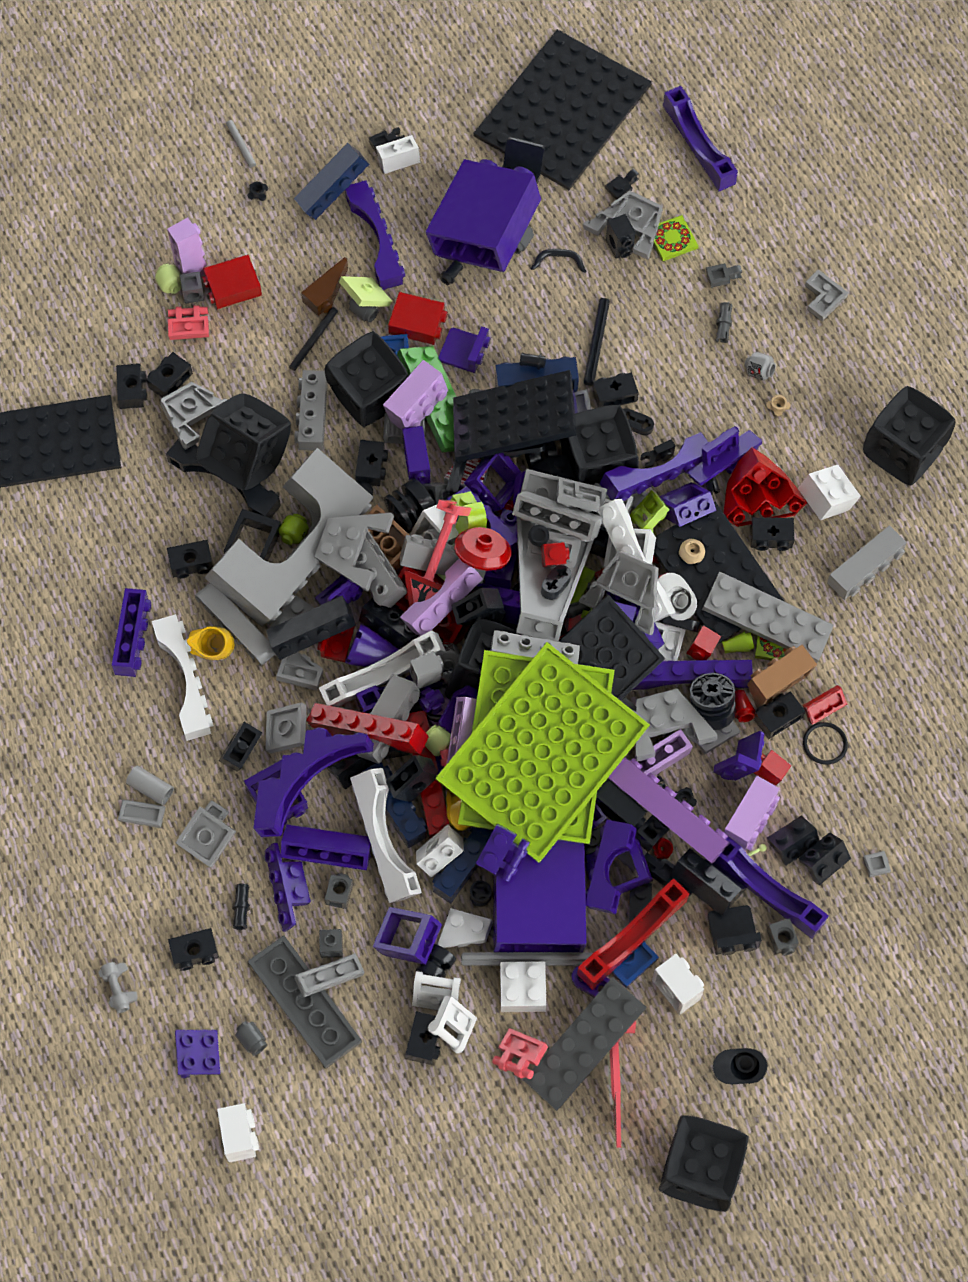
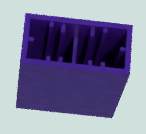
(484, 214)
(542, 903)

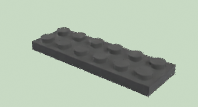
(313, 1016)
(585, 1043)

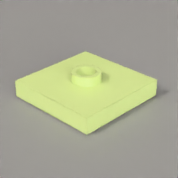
(365, 291)

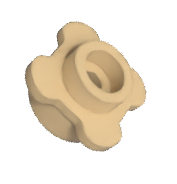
(782, 401)

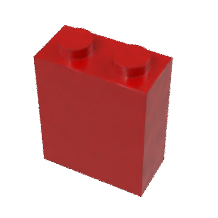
(231, 282)
(417, 318)

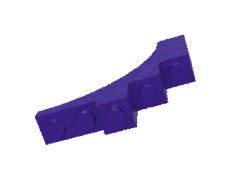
(297, 769)

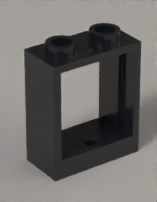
(258, 522)
(619, 805)

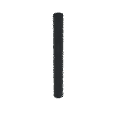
(313, 338)

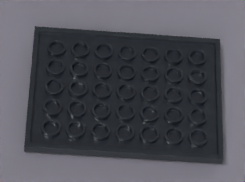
(566, 102)

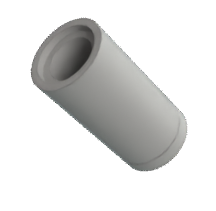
(149, 785)

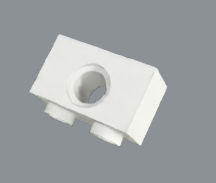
(439, 851)

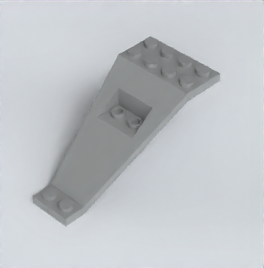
(539, 615)

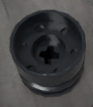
(409, 505)
(714, 699)

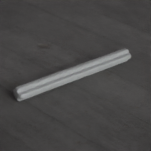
(549, 958)

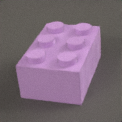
(416, 396)
(753, 813)

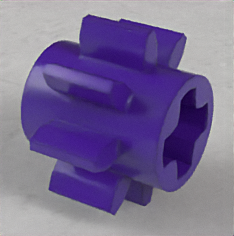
(431, 701)

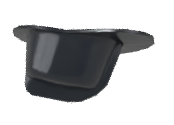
(740, 1066)

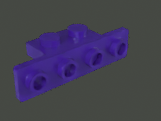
(723, 453)
(288, 885)

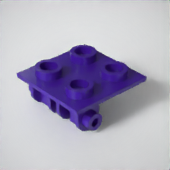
(197, 1052)

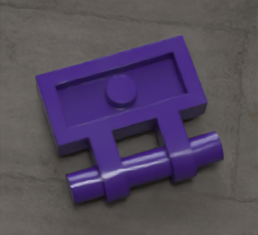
(496, 850)

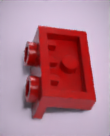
(337, 646)

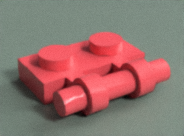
(190, 326)
(523, 1047)

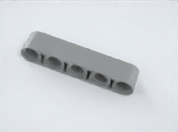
(236, 623)

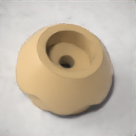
(692, 557)

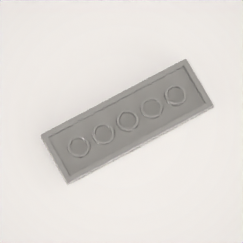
(767, 616)

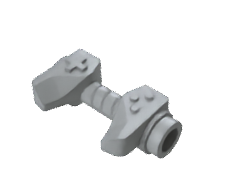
(120, 1000)

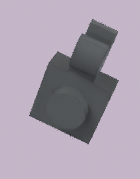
(721, 275)

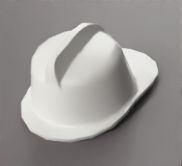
(680, 595)

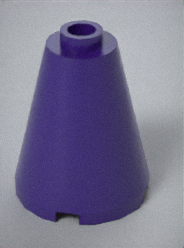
(368, 648)

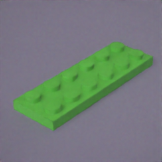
(441, 419)

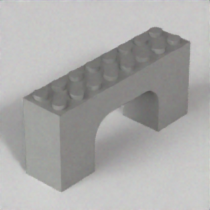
(264, 586)

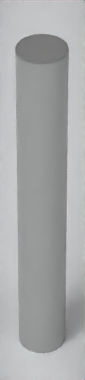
(240, 143)

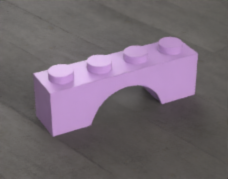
(427, 614)

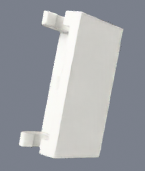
(398, 154)

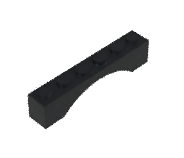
(257, 498)

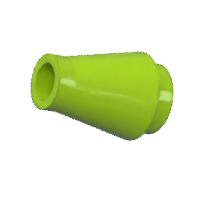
(739, 643)

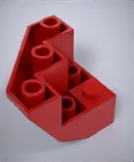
(755, 486)

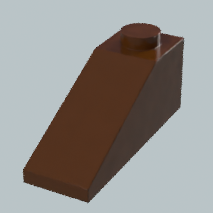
(323, 291)

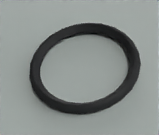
(825, 724)

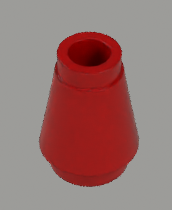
(744, 708)

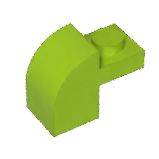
(477, 515)

